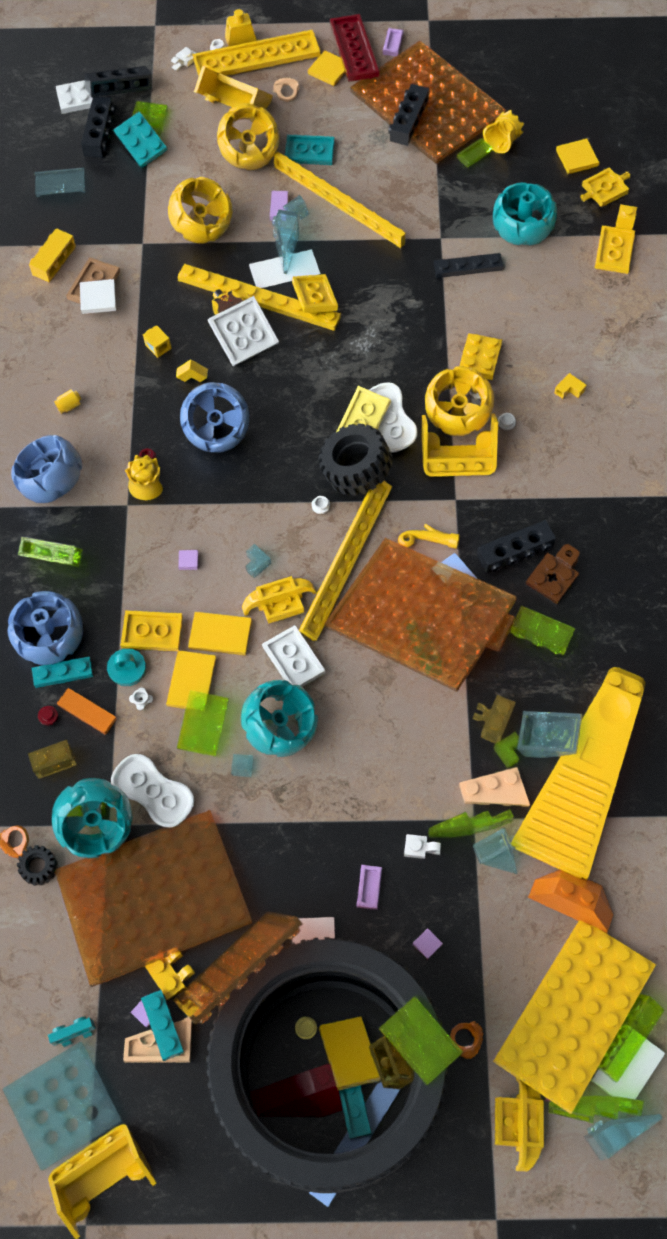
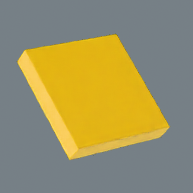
(327, 68)
(577, 156)

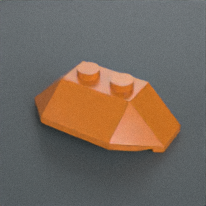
(573, 897)

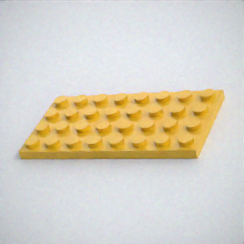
(574, 1015)

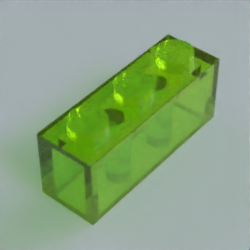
(49, 552)
(542, 630)

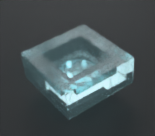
(242, 765)

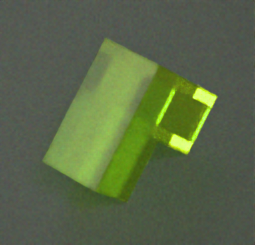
(505, 750)

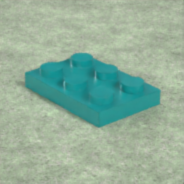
(140, 139)

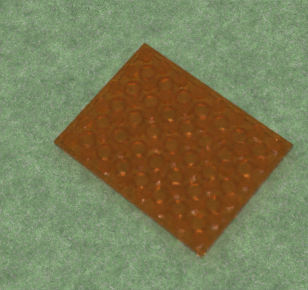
(455, 105)
(421, 613)
(152, 898)
(235, 964)

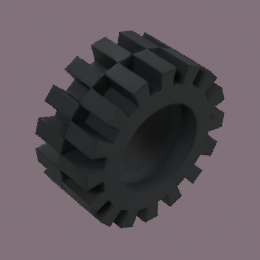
(28, 857)

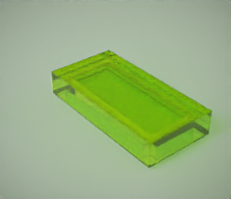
(474, 152)

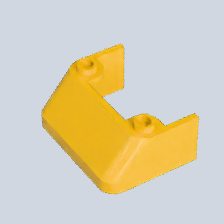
(229, 91)
(460, 459)
(95, 1171)

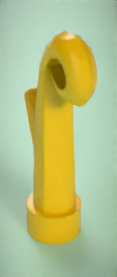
(431, 535)

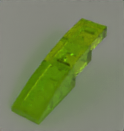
(462, 825)
(599, 1105)

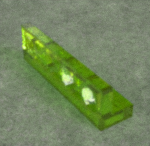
(630, 1036)

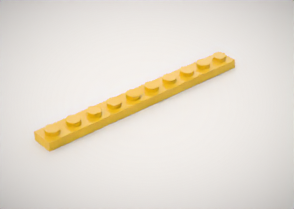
(339, 199)
(265, 298)
(344, 561)

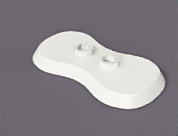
(396, 426)
(164, 799)

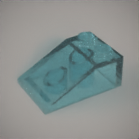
(286, 236)
(549, 734)
(613, 1135)

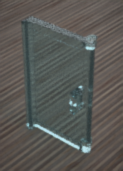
(59, 181)

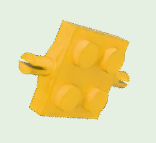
(605, 187)

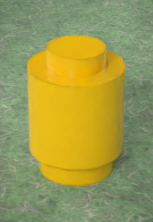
(67, 401)

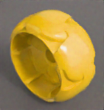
(262, 122)
(192, 225)
(464, 416)

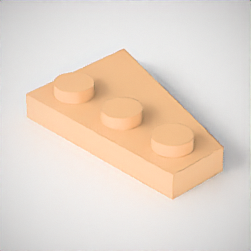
(496, 788)
(144, 1049)

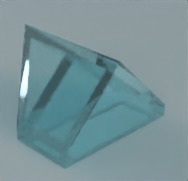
(496, 851)

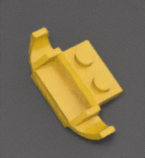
(279, 598)
(521, 1124)

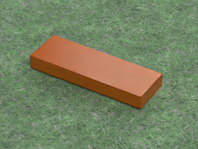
(86, 711)

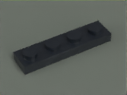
(468, 265)

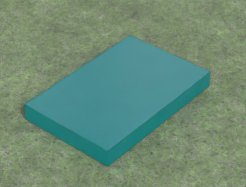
(310, 149)

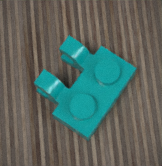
(63, 1034)

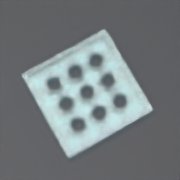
(37, 1081)

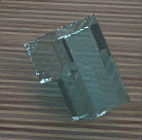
(297, 205)
(258, 562)

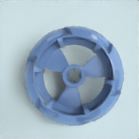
(236, 418)
(46, 469)
(33, 613)

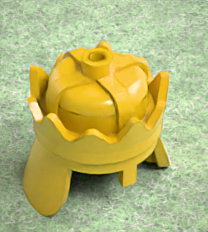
(503, 132)
(144, 478)

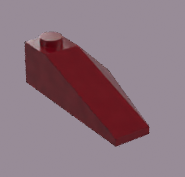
(301, 1095)

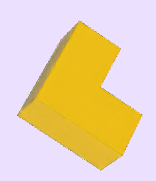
(191, 370)
(570, 384)

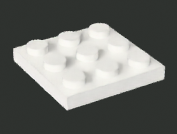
(243, 331)

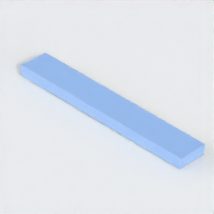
(376, 1107)

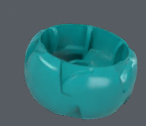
(528, 199)
(262, 724)
(89, 795)

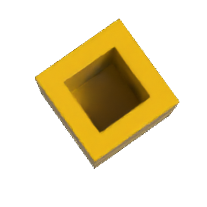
(626, 217)
(157, 341)

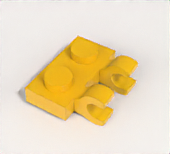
(166, 976)

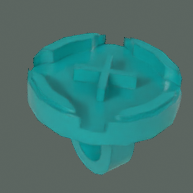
(126, 667)

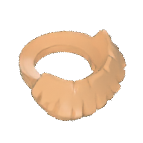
(286, 81)

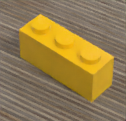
(52, 255)

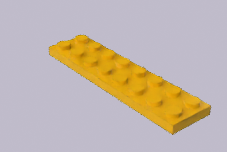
(259, 54)

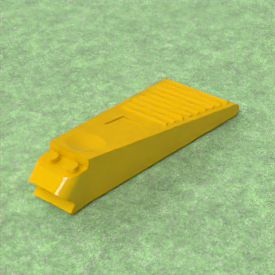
(575, 799)

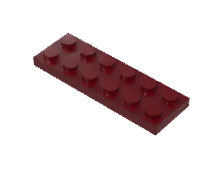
(354, 48)

